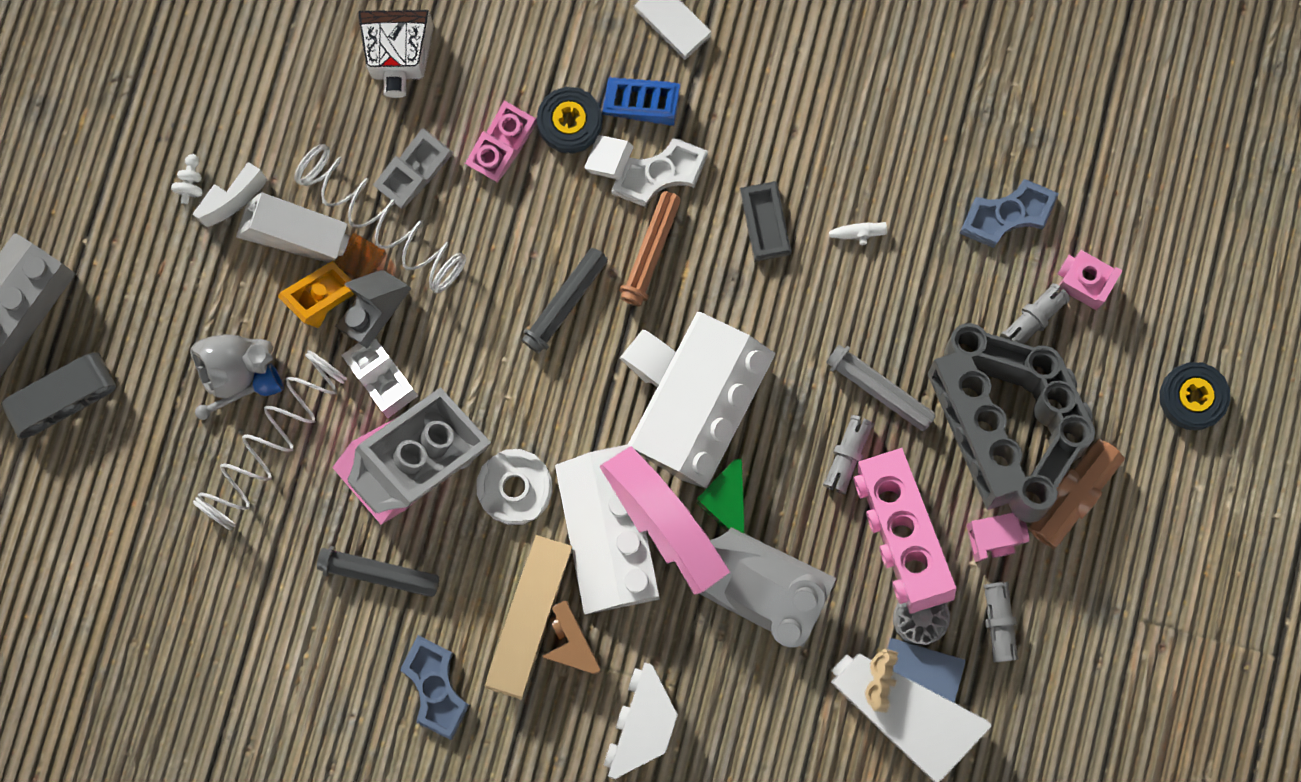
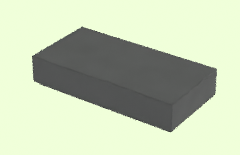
(765, 221)

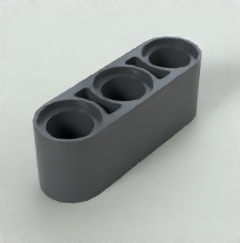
(58, 395)

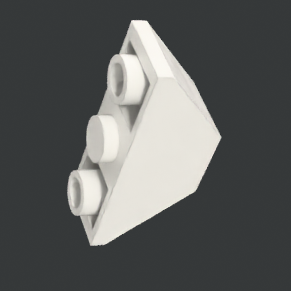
(645, 724)

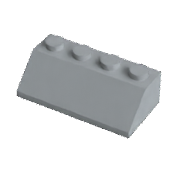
(28, 290)

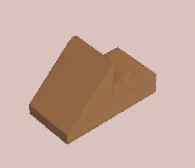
(576, 652)

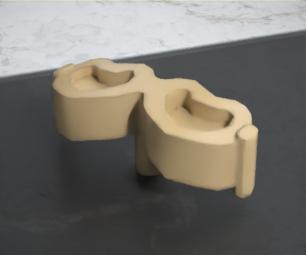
(879, 688)

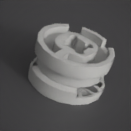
(922, 626)

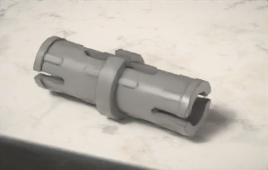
(1036, 315)
(848, 454)
(1000, 622)

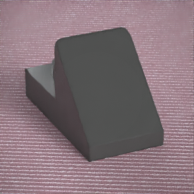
(375, 303)

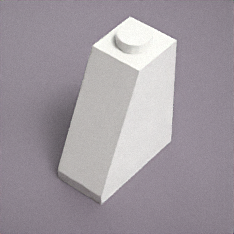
(292, 228)

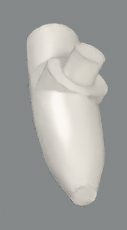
(859, 231)

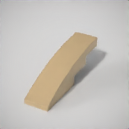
(528, 617)

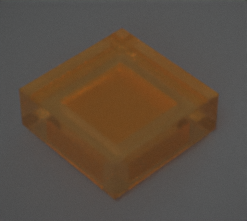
(360, 257)

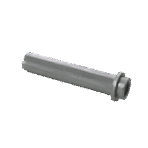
(880, 388)

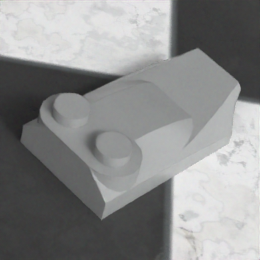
(415, 453)
(769, 587)

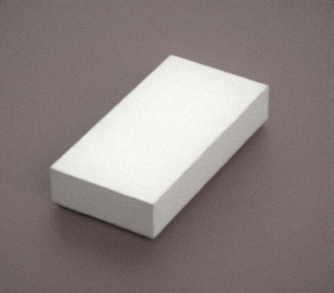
(674, 24)

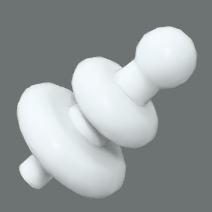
(189, 177)

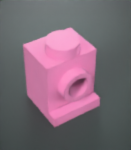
(1088, 292)
(996, 535)

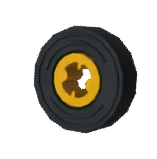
(587, 124)
(1193, 415)

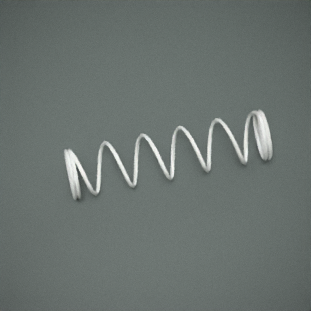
(442, 272)
(321, 365)

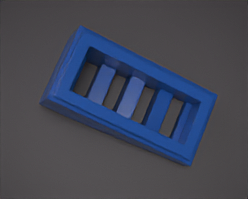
(653, 114)

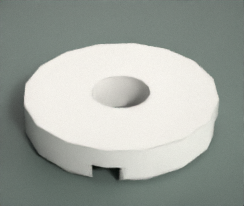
(514, 509)

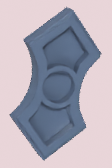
(1023, 208)
(439, 703)

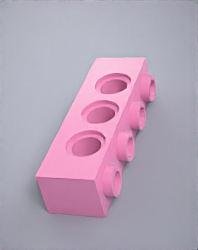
(892, 473)

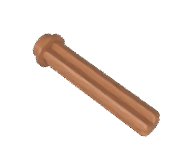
(635, 290)

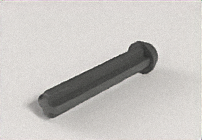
(564, 300)
(377, 572)

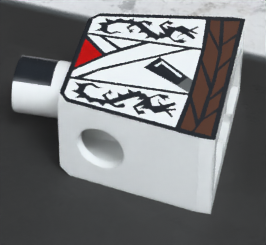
(396, 46)

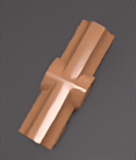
(1078, 493)

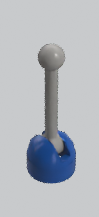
(264, 384)

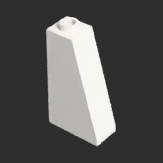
(918, 721)

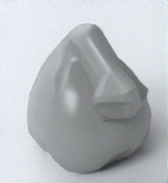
(229, 362)

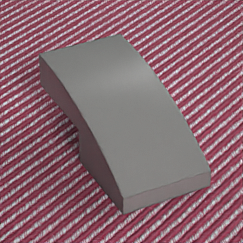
(413, 169)

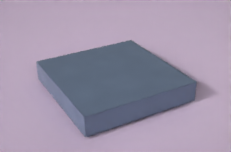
(928, 668)

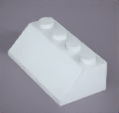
(701, 400)
(607, 549)

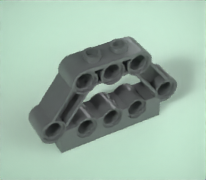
(1014, 364)

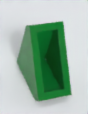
(725, 498)

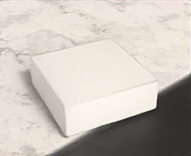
(608, 157)

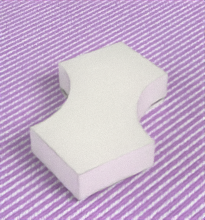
(674, 166)

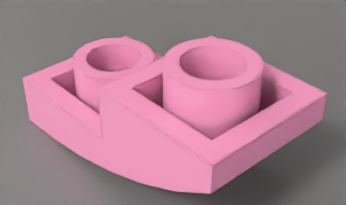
(501, 142)

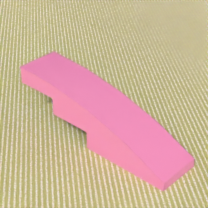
(666, 519)

